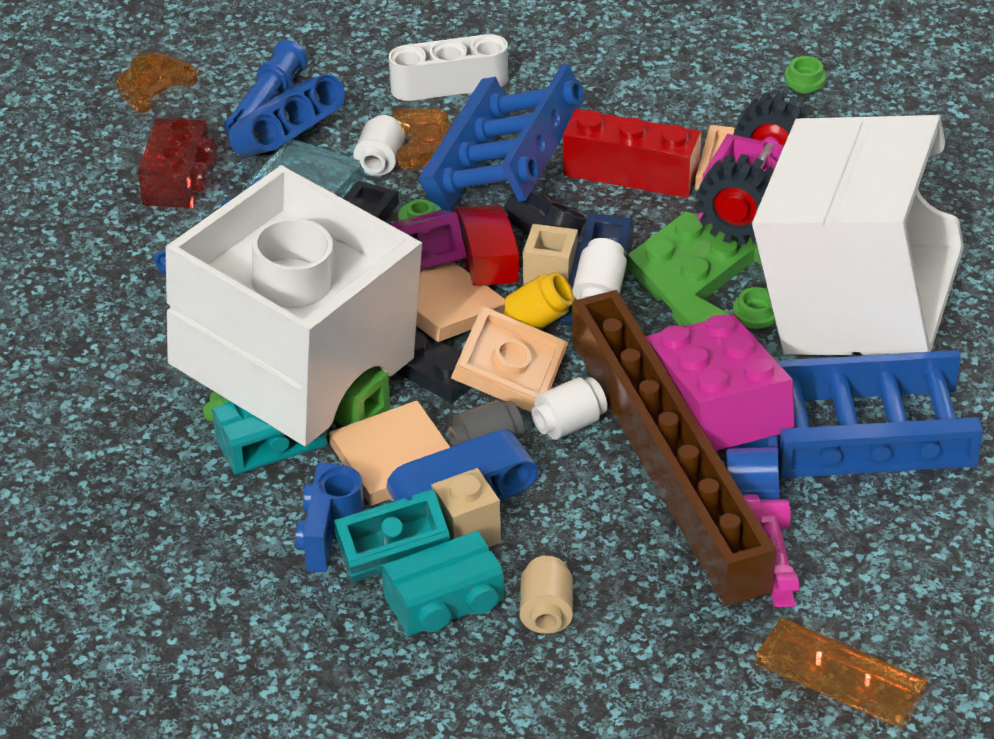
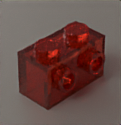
(176, 163)

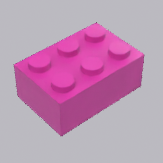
(727, 380)

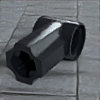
(542, 211)

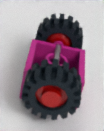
(744, 165)

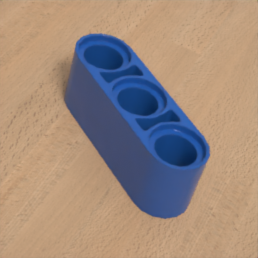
(271, 121)
(496, 455)

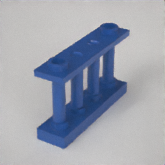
(485, 118)
(877, 446)

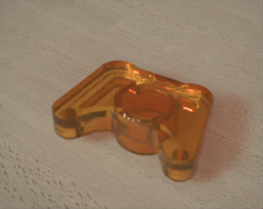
(150, 76)
(426, 131)

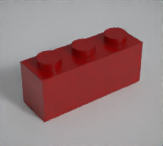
(631, 153)

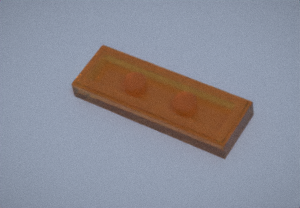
(842, 672)

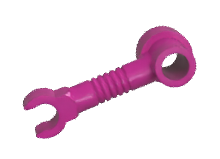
(774, 517)

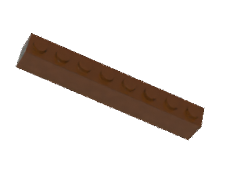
(674, 449)

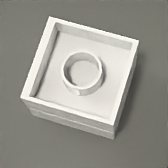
(851, 240)
(290, 301)

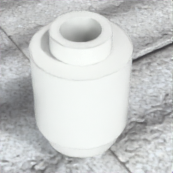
(379, 145)
(599, 268)
(569, 407)

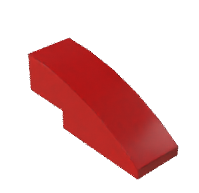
(488, 244)

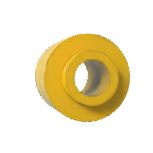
(540, 300)

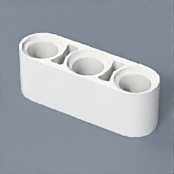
(447, 66)

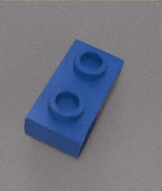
(755, 467)
(331, 496)

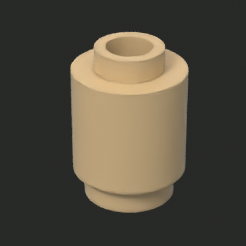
(546, 595)

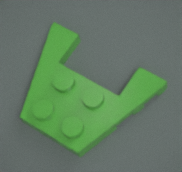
(688, 265)

